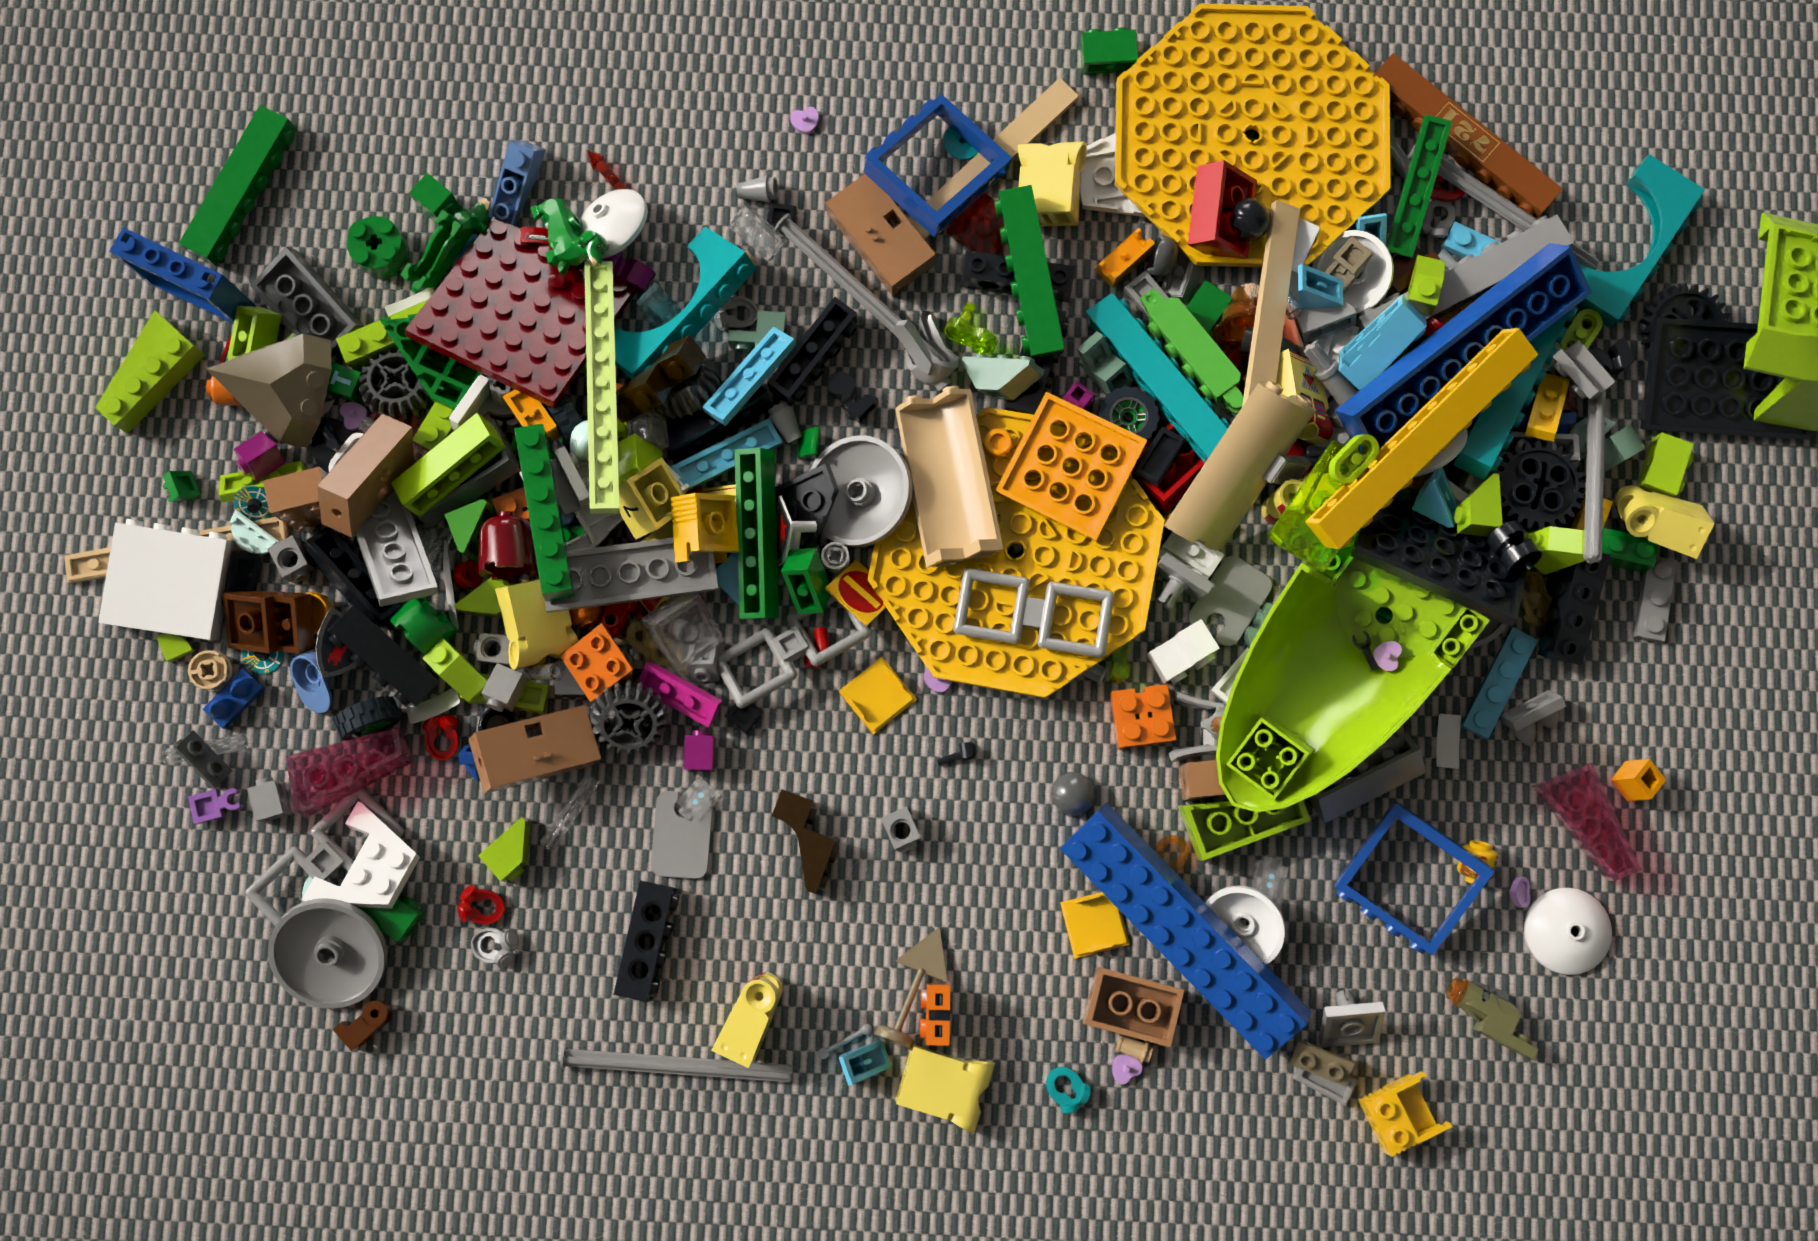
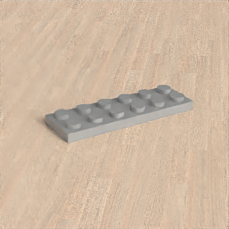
(395, 554)
(634, 574)

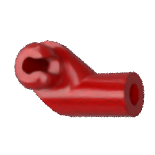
(821, 643)

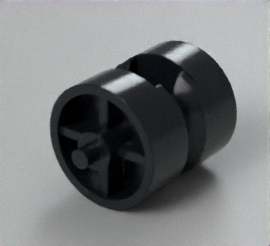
(1513, 546)

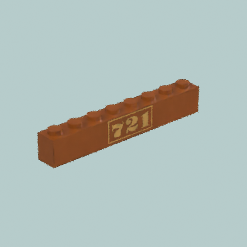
(1468, 139)

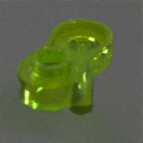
(962, 332)
(1120, 667)

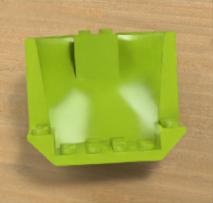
(1788, 323)
(1305, 693)

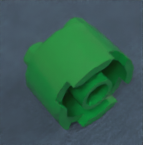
(377, 246)
(423, 624)

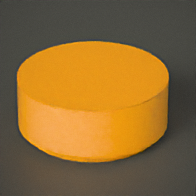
(998, 443)

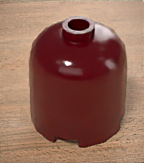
(506, 548)

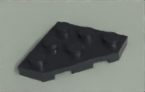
(809, 499)

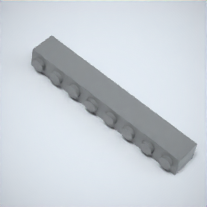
(1481, 273)

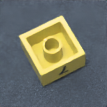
(647, 498)

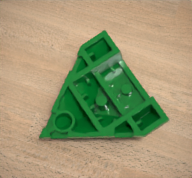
(440, 376)

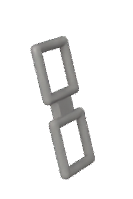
(1034, 612)
(786, 649)
(325, 858)

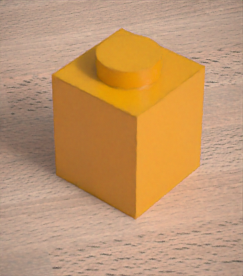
(1638, 780)

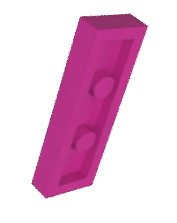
(680, 694)

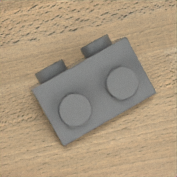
(1584, 369)
(571, 489)

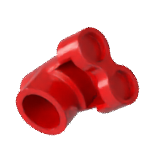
(621, 612)

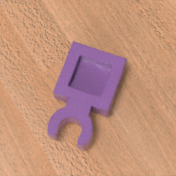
(211, 805)

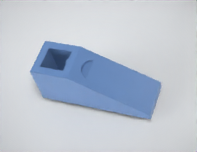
(516, 180)

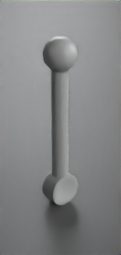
(823, 1053)

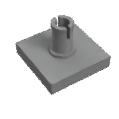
(1179, 579)
(1351, 1022)

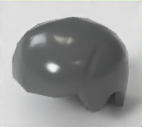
(1163, 257)
(1073, 794)

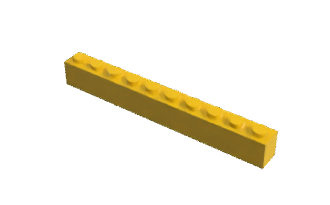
(1422, 438)

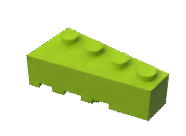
(148, 373)
(1223, 827)

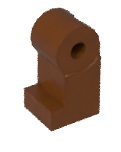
(361, 1030)

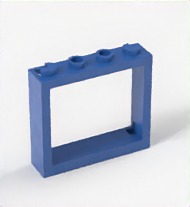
(911, 202)
(179, 275)
(1393, 924)

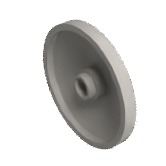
(871, 493)
(327, 953)

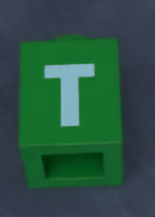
(344, 383)

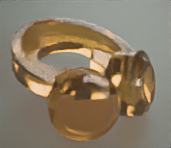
(1176, 864)

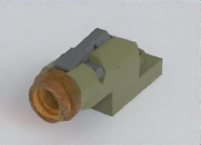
(1494, 1013)

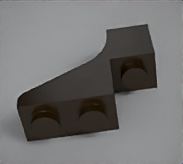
(655, 383)
(815, 848)

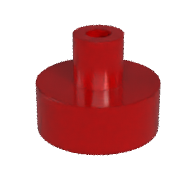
(467, 575)

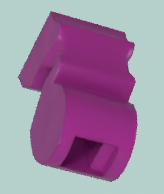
(632, 271)
(1080, 396)

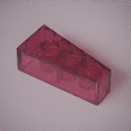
(340, 769)
(1588, 816)

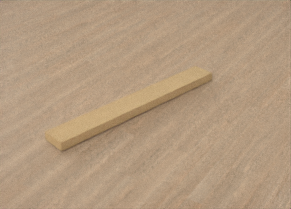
(1022, 130)
(1272, 296)
(94, 563)

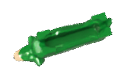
(565, 236)
(446, 244)

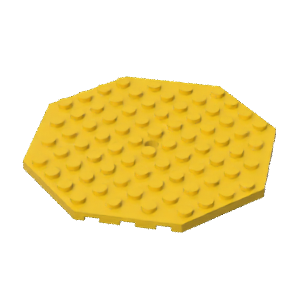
(1263, 71)
(1120, 561)

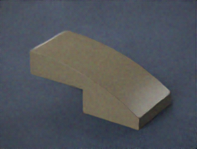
(1349, 262)

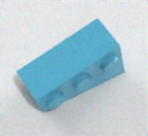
(1381, 342)

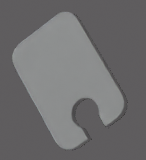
(1235, 596)
(679, 845)

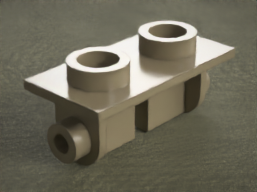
(1322, 1062)

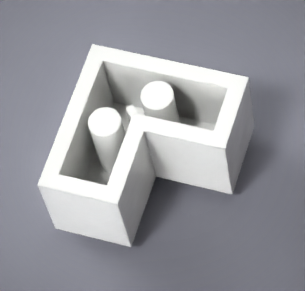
(1185, 650)

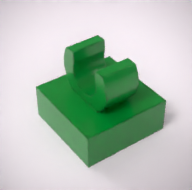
(181, 486)

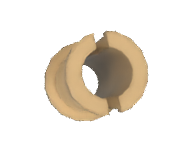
(1134, 1048)

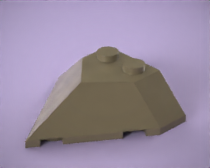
(282, 385)

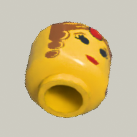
(1484, 852)

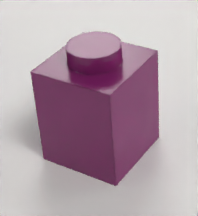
(258, 456)
(699, 752)

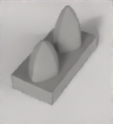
(1541, 708)

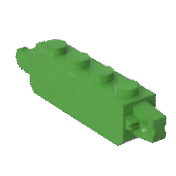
(1194, 349)

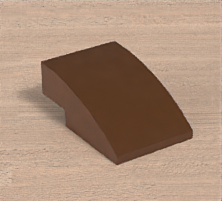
(269, 621)

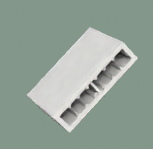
(166, 580)

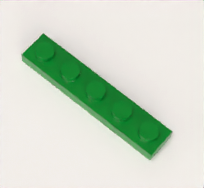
(1418, 185)

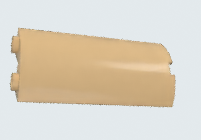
(1236, 467)
(948, 477)

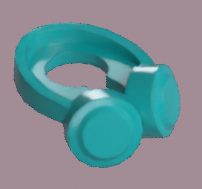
(1067, 1104)

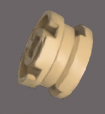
(210, 670)

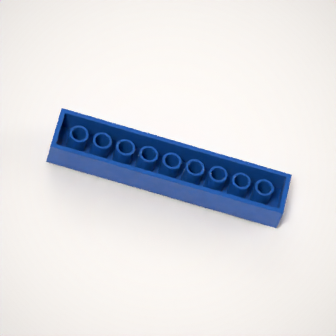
(1525, 299)
(1186, 931)

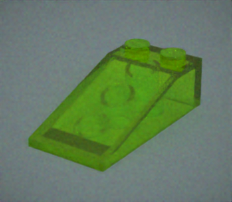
(1291, 529)

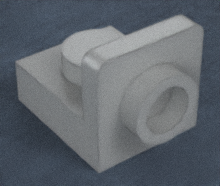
(705, 667)

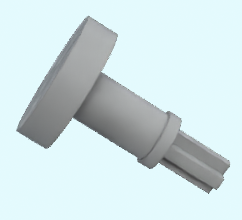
(1332, 378)

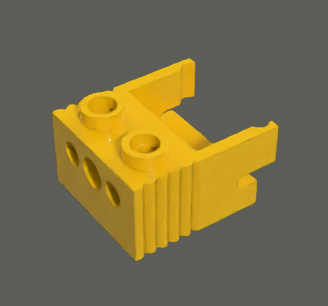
(705, 525)
(1400, 1115)

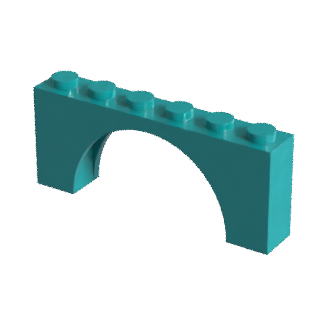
(1669, 201)
(721, 275)

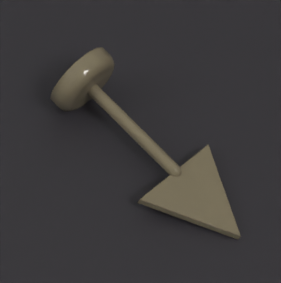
(928, 959)

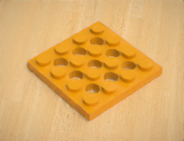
(1078, 423)

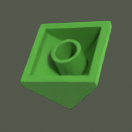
(466, 526)

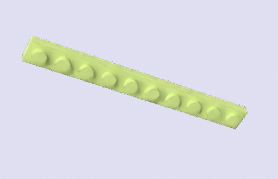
(601, 389)

